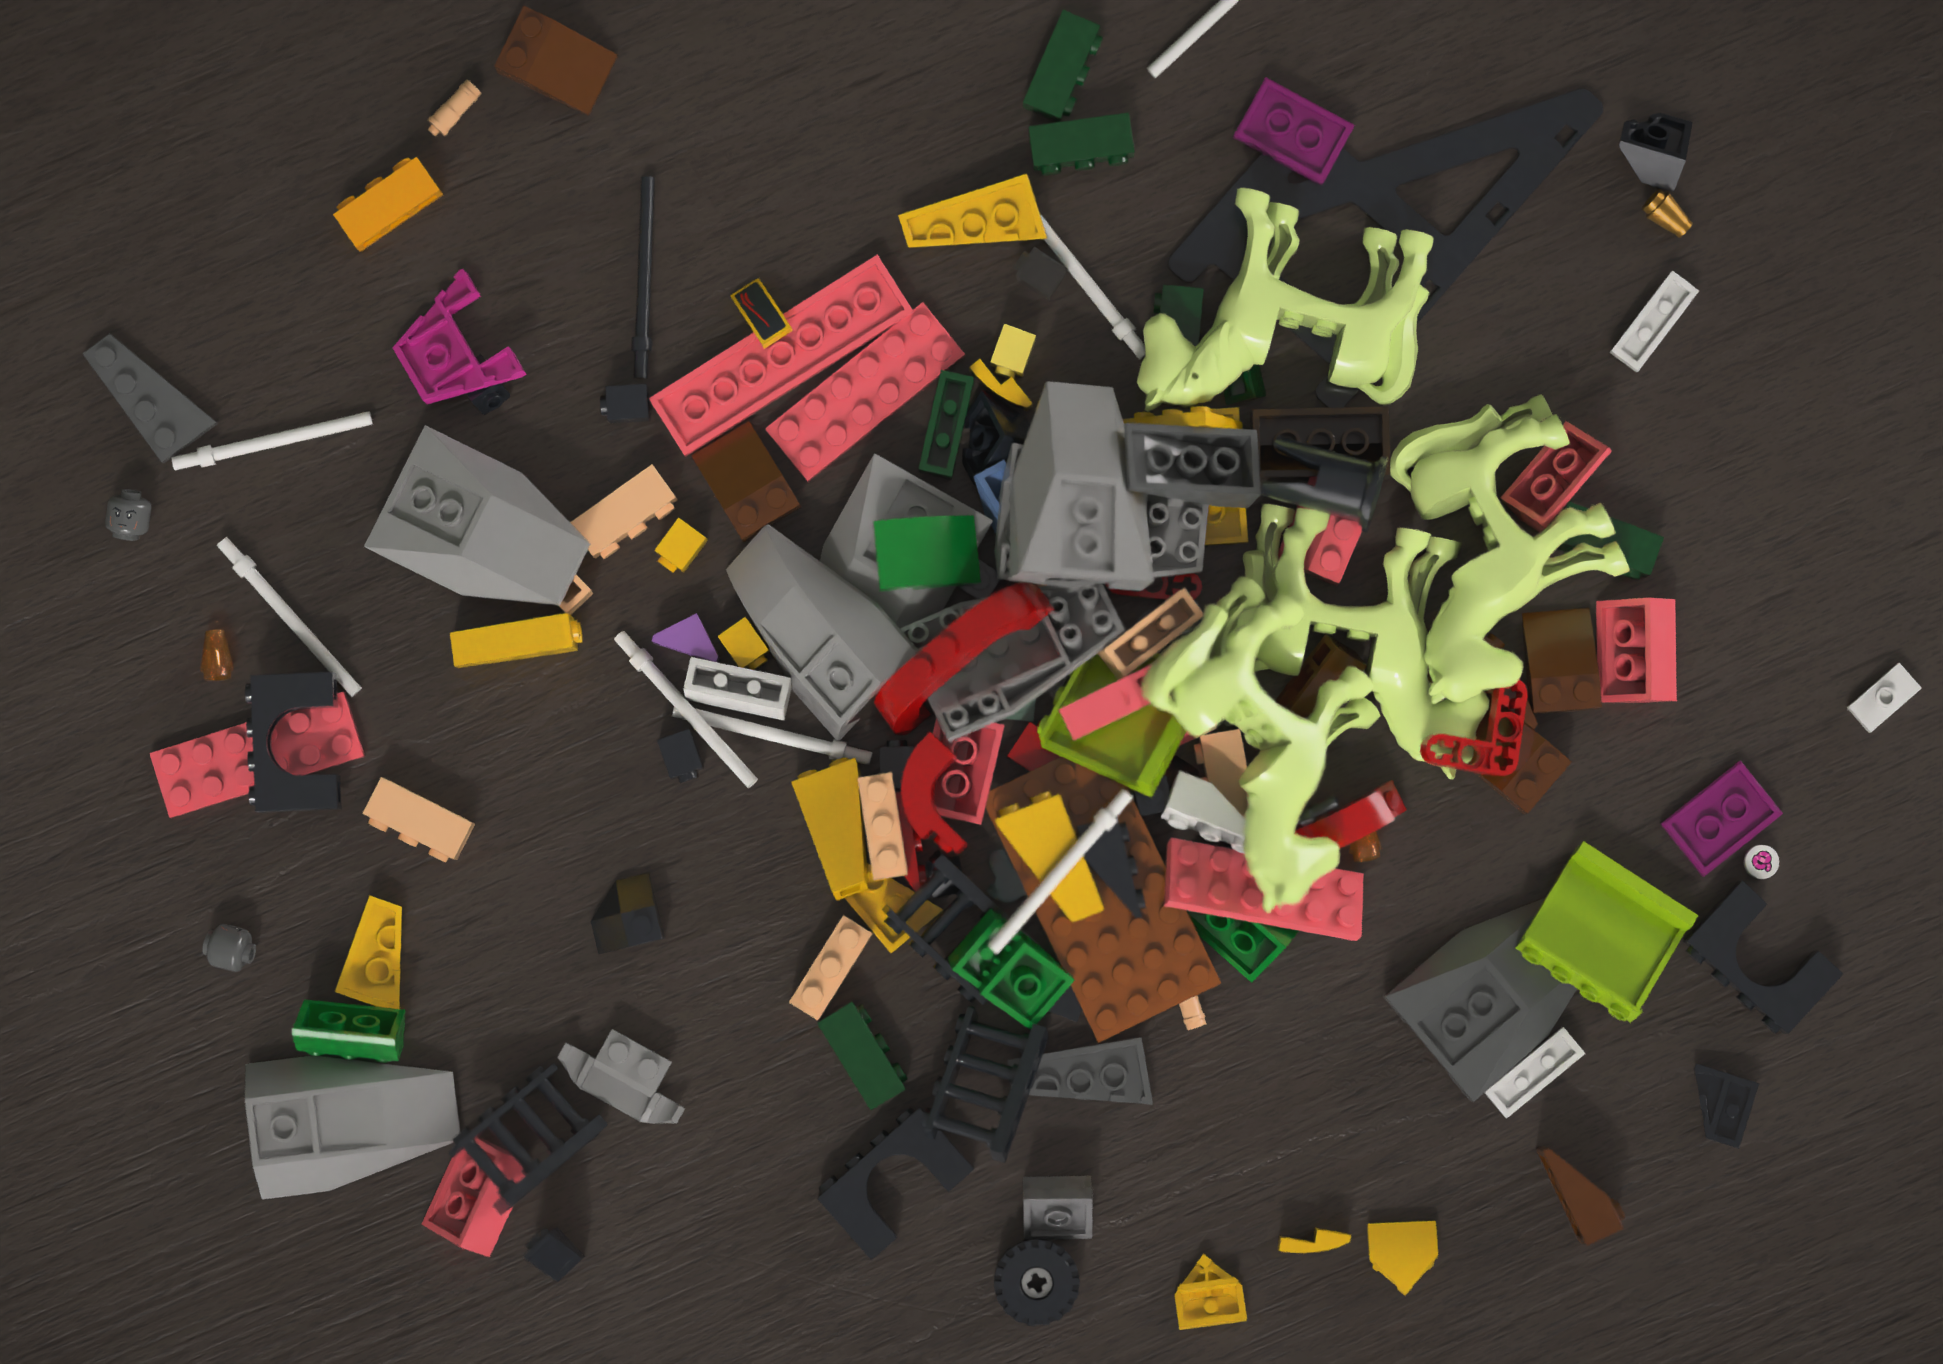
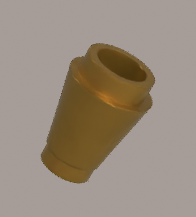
(1667, 213)

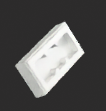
(1884, 697)

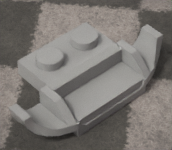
(624, 1077)

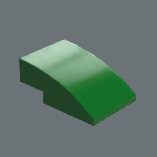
(926, 552)
(1018, 978)

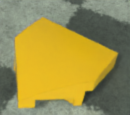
(1402, 1251)
(1209, 1297)

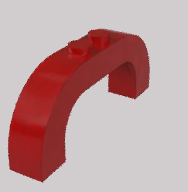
(909, 687)

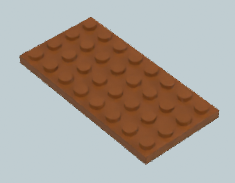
(1119, 962)

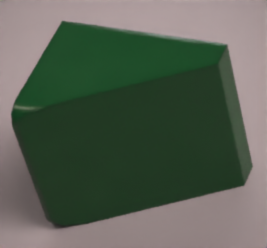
(1246, 387)

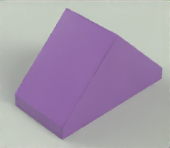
(689, 638)

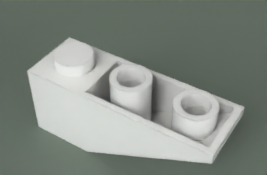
(1203, 808)

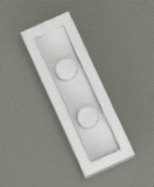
(1654, 321)
(1534, 1072)

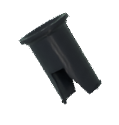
(1343, 486)

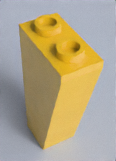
(516, 640)
(836, 823)
(1042, 839)

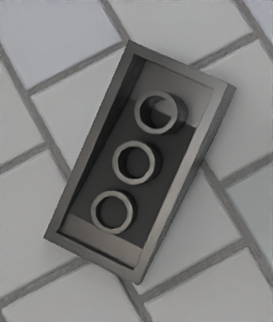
(1193, 463)

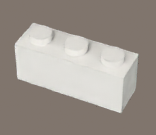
(737, 688)

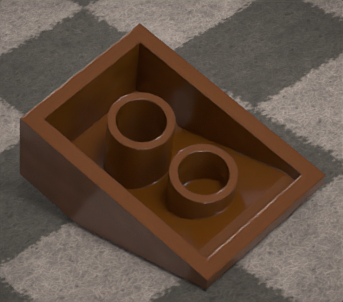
(555, 61)
(746, 481)
(1561, 661)
(1536, 770)
(1585, 1205)

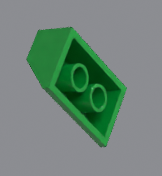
(1244, 944)
(349, 1030)

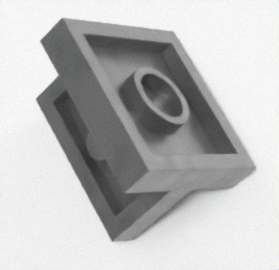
(1057, 1207)

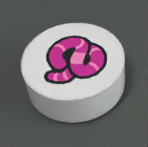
(1761, 861)

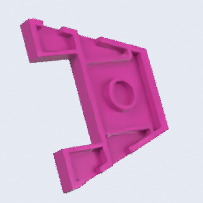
(440, 357)

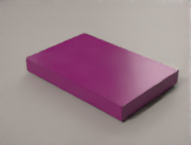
(1293, 131)
(1721, 818)

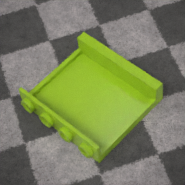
(1128, 750)
(1605, 932)

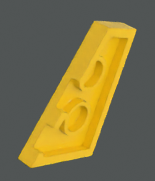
(1197, 417)

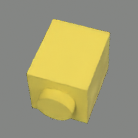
(1012, 351)

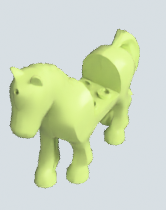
(1372, 337)
(1458, 468)
(1397, 625)
(1207, 684)

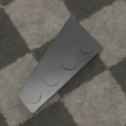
(153, 405)
(1095, 1072)

